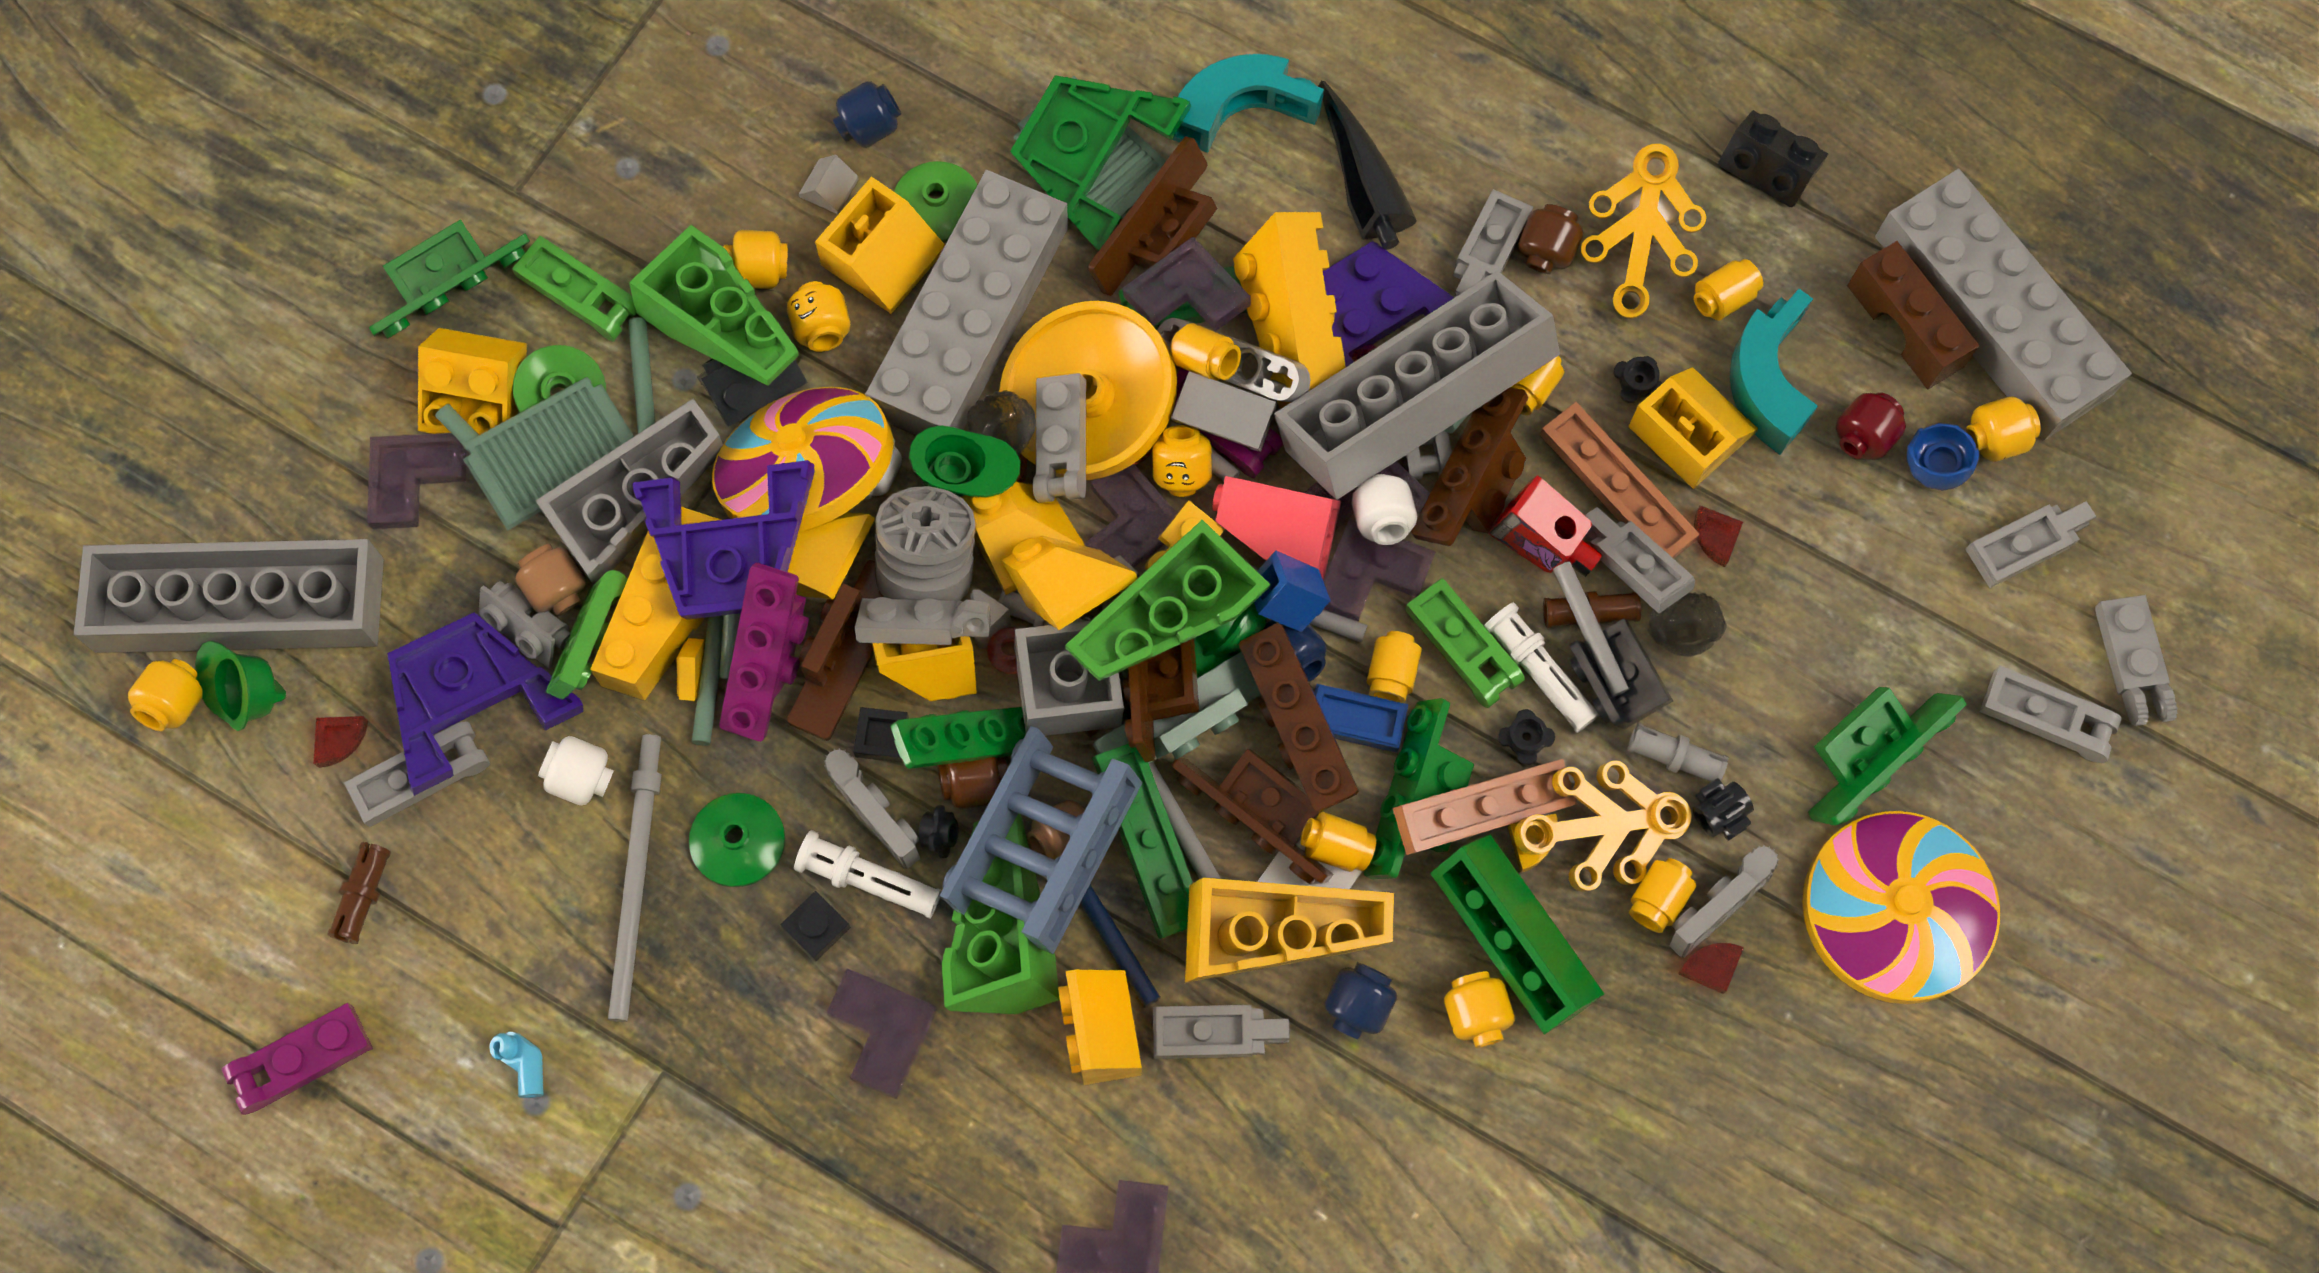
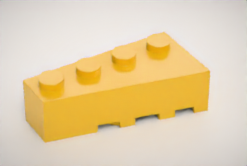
(1289, 297)
(644, 626)
(1267, 925)

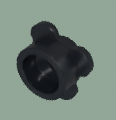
(1637, 367)
(1529, 723)
(938, 831)

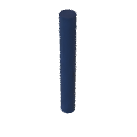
(1119, 948)

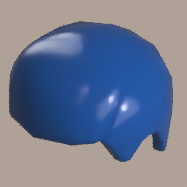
(1942, 456)

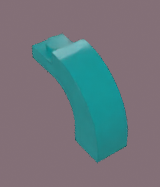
(1244, 84)
(1757, 380)

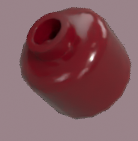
(1870, 426)

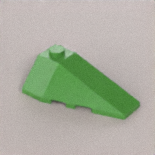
(707, 305)
(1176, 599)
(990, 959)

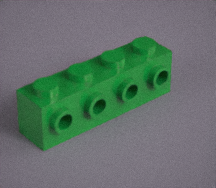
(1517, 933)

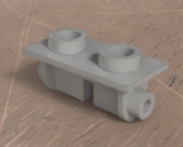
(508, 611)

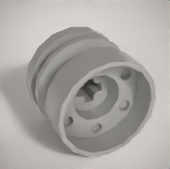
(924, 545)

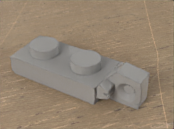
(1491, 239)
(2028, 541)
(1639, 561)
(920, 620)
(1214, 1031)

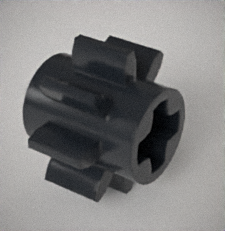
(1723, 809)

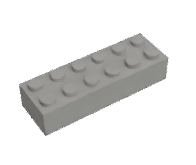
(969, 305)
(2025, 325)
(1417, 384)
(229, 595)

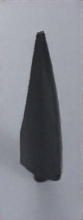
(1370, 185)

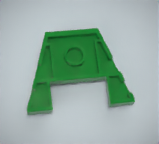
(1074, 137)

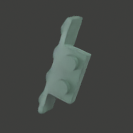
(1219, 695)

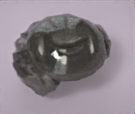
(1005, 418)
(1688, 625)

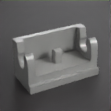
(1224, 411)

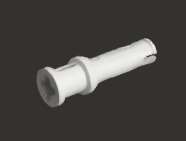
(1528, 651)
(922, 898)

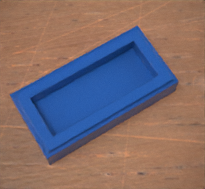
(1362, 717)

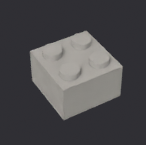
(1058, 689)

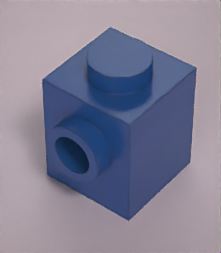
(1294, 592)

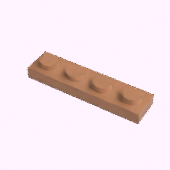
(1617, 479)
(1480, 807)

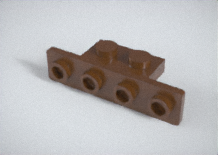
(1158, 220)
(1476, 473)
(834, 660)
(1159, 690)
(1298, 717)
(1265, 803)

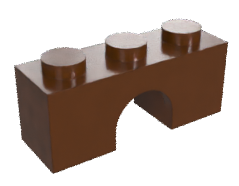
(1933, 334)

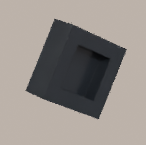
(874, 735)
(815, 925)

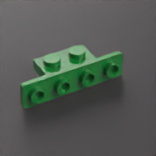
(438, 267)
(958, 736)
(1874, 745)
(1420, 772)

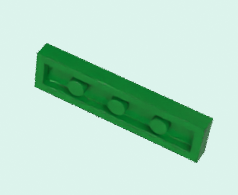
(1152, 847)

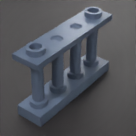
(1066, 875)

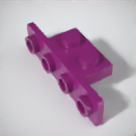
(763, 650)

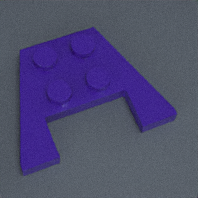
(1377, 296)
(712, 559)
(456, 676)

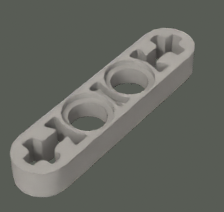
(1267, 364)

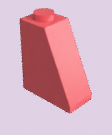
(1278, 520)

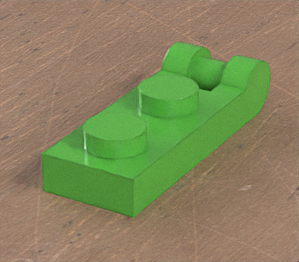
(575, 287)
(586, 633)
(1464, 642)

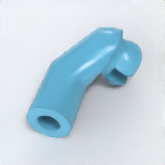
(524, 1058)

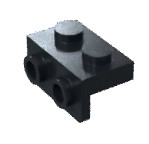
(1772, 158)
(740, 395)
(1645, 686)

